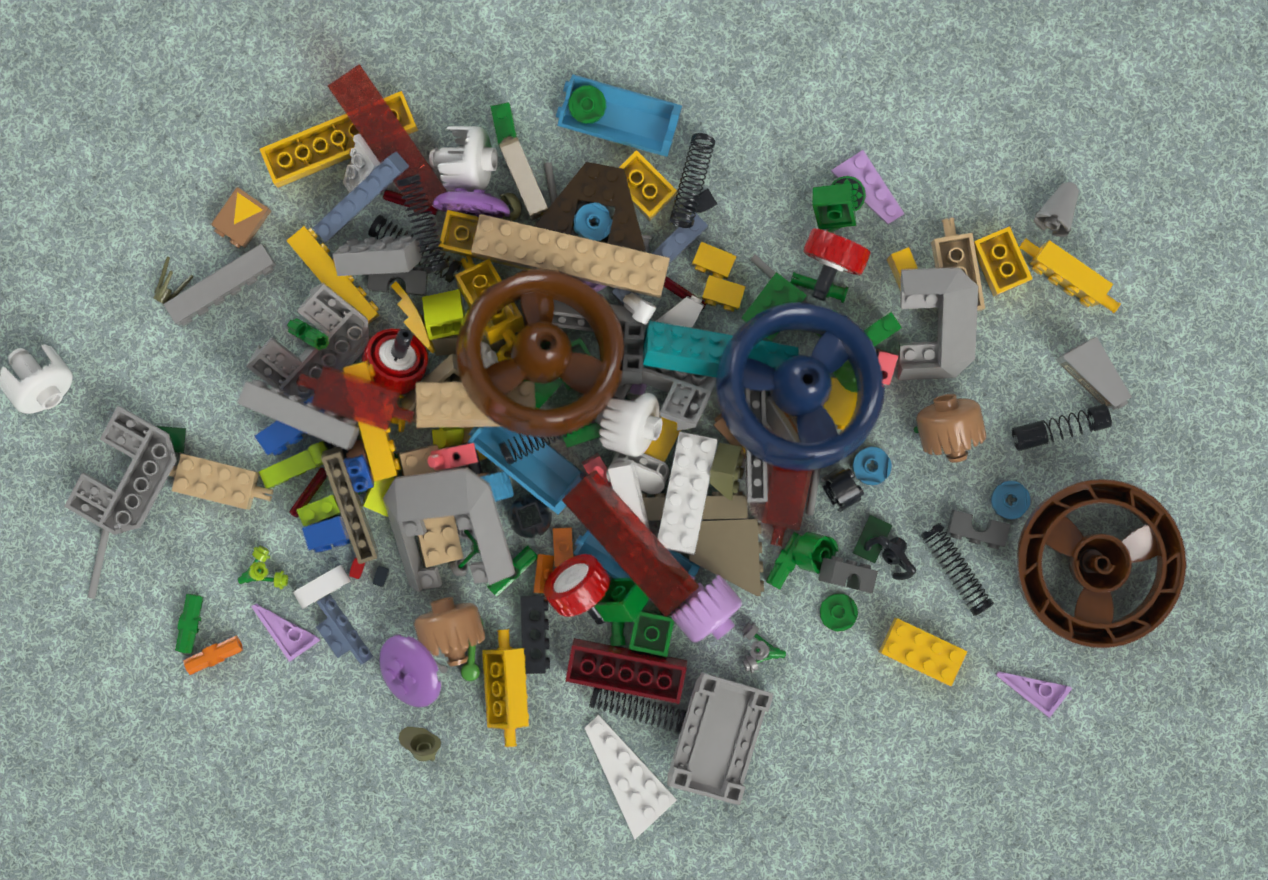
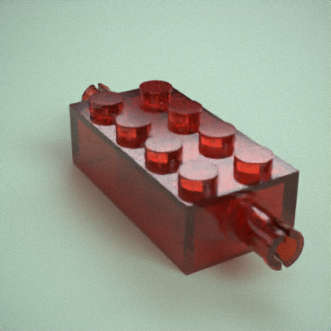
(356, 398)
(786, 501)

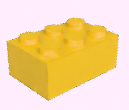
(647, 186)
(1001, 261)

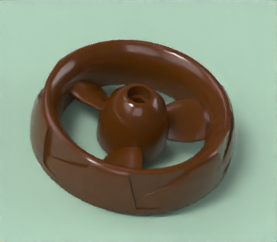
(541, 353)
(1094, 609)

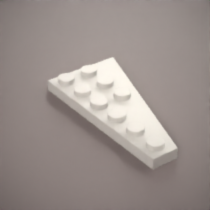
(633, 784)

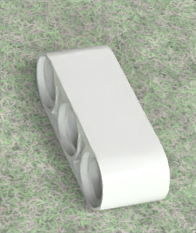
(321, 586)

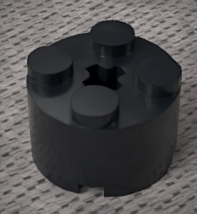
(842, 489)

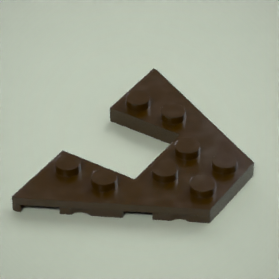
(597, 185)

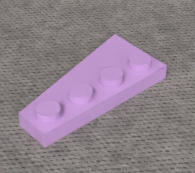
(877, 193)

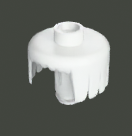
(466, 165)
(39, 387)
(630, 424)

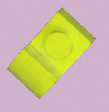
(447, 436)

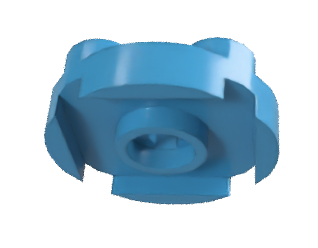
(588, 212)
(865, 457)
(1018, 508)

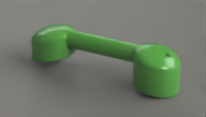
(470, 670)

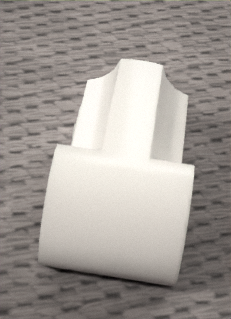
(641, 309)

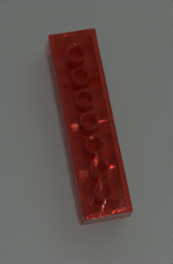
(384, 131)
(630, 543)

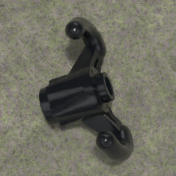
(894, 554)

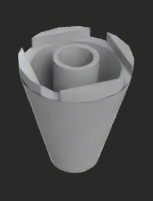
(1059, 210)

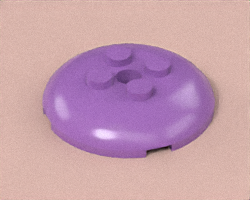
(474, 202)
(409, 671)

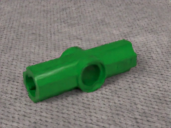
(308, 334)
(521, 562)
(784, 564)
(188, 623)

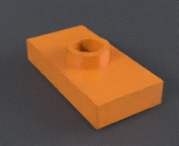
(562, 545)
(543, 570)

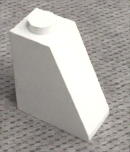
(683, 313)

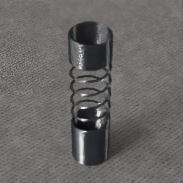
(1036, 433)

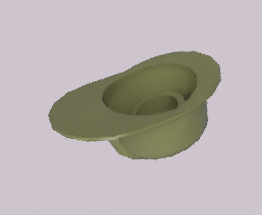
(420, 743)

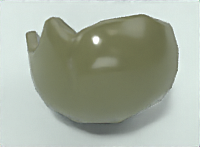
(513, 200)

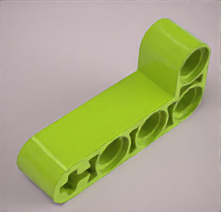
(294, 465)

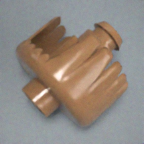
(951, 424)
(449, 629)

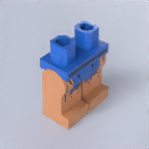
(359, 467)

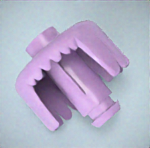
(708, 611)

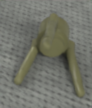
(163, 293)

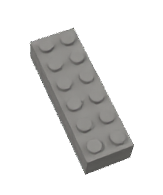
(298, 414)

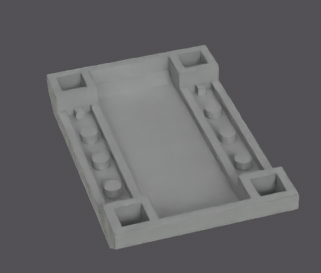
(718, 738)

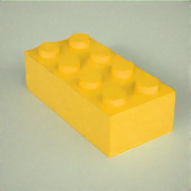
(923, 651)

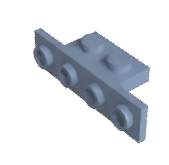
(340, 633)

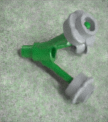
(460, 566)
(760, 650)

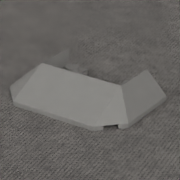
(957, 322)
(346, 336)
(686, 394)
(151, 465)

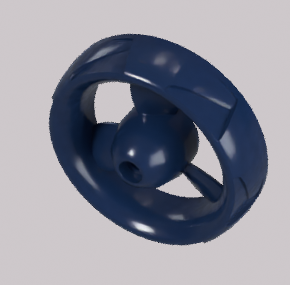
(800, 386)

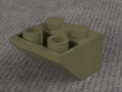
(727, 469)

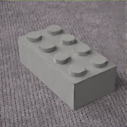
(377, 256)

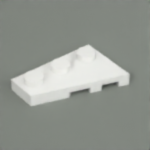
(361, 164)

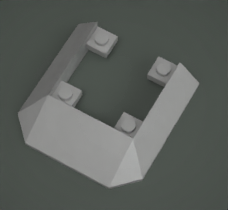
(442, 495)

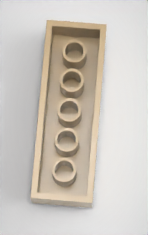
(451, 406)
(441, 540)

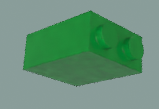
(503, 121)
(883, 329)

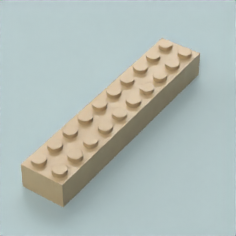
(570, 254)

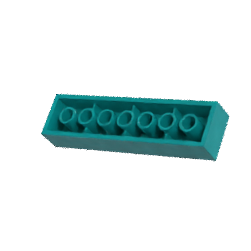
(700, 350)

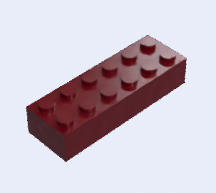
(626, 670)

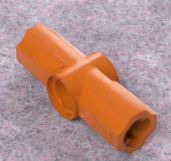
(213, 655)

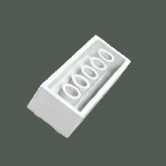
(687, 492)

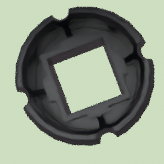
(532, 531)

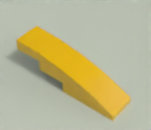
(415, 320)

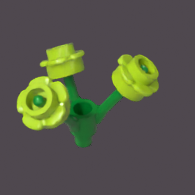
(258, 570)

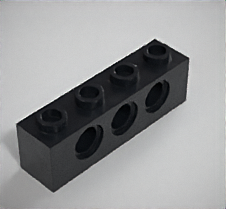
(530, 603)

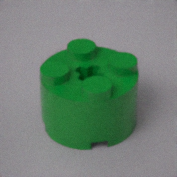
(812, 549)

